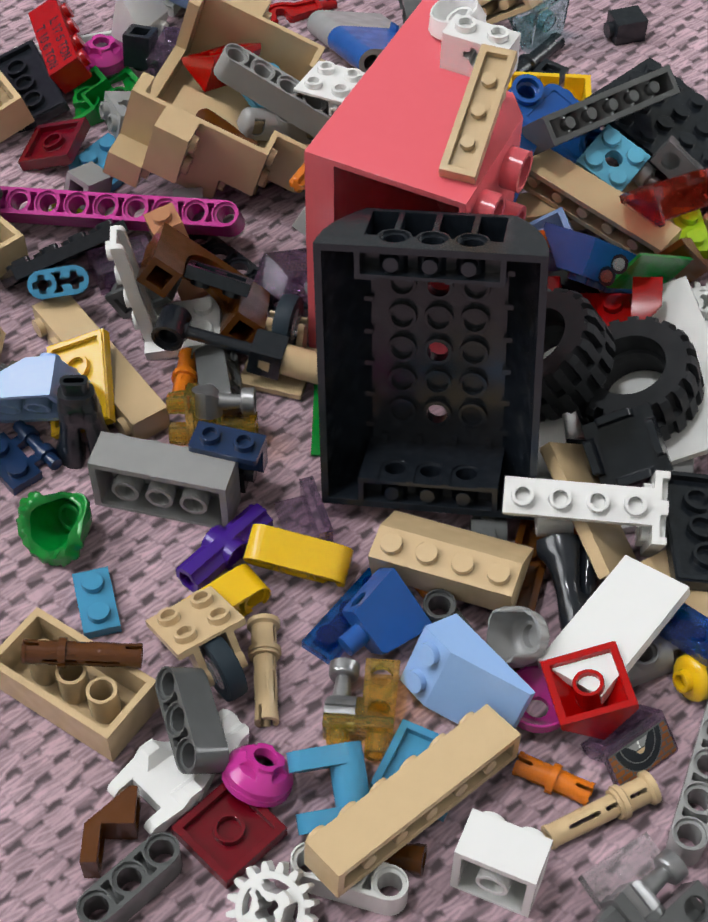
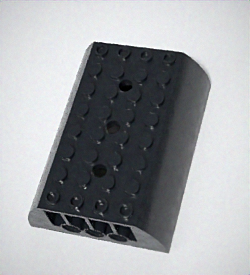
(382, 377)

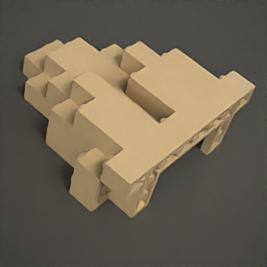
(161, 120)

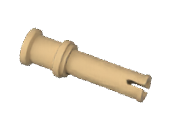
(264, 654)
(621, 807)

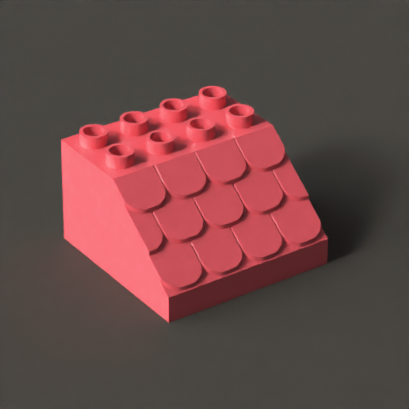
(389, 144)

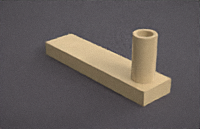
(478, 114)

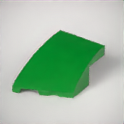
(92, 92)

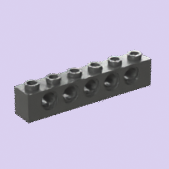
(601, 109)

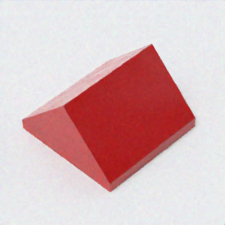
(202, 65)
(583, 711)

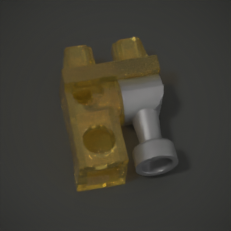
(207, 405)
(365, 717)

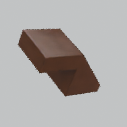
(697, 268)
(114, 821)

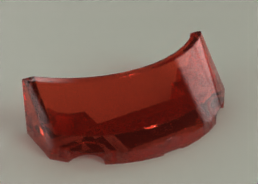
(669, 197)

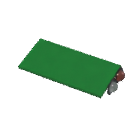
(641, 266)

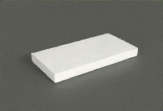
(625, 608)

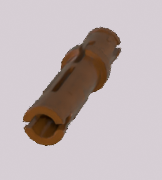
(73, 653)

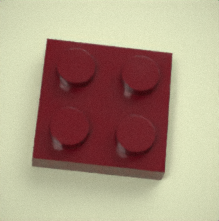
(54, 144)
(228, 834)

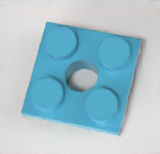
(613, 145)

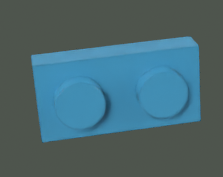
(96, 602)

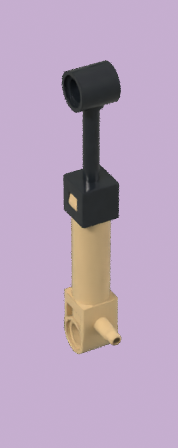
(267, 354)

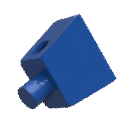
(382, 615)

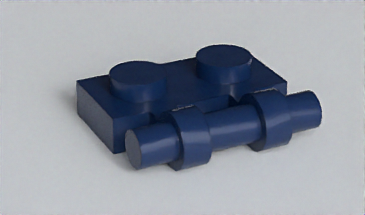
(17, 469)

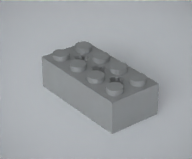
(163, 480)

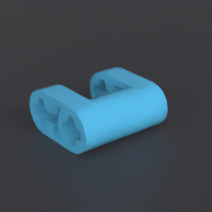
(50, 292)
(347, 778)

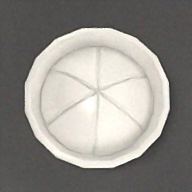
(445, 10)

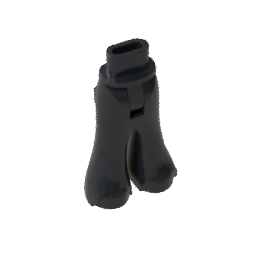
(77, 410)
(570, 571)

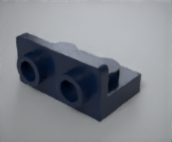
(230, 444)

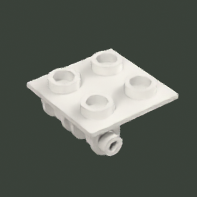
(329, 83)

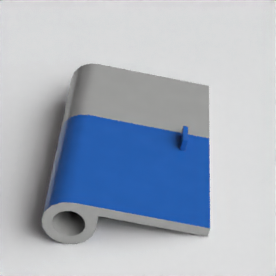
(353, 35)

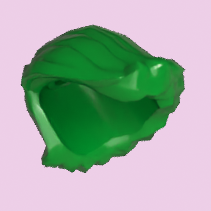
(54, 525)

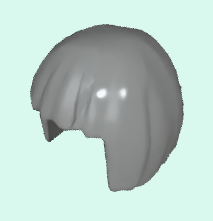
(517, 635)

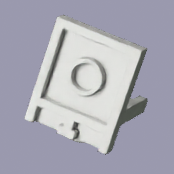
(204, 311)
(596, 503)

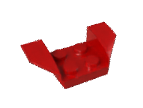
(643, 302)

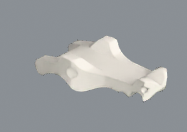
(163, 784)

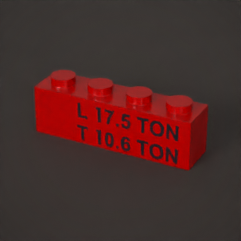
(61, 44)

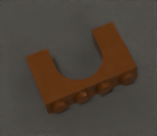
(166, 263)

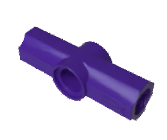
(221, 548)

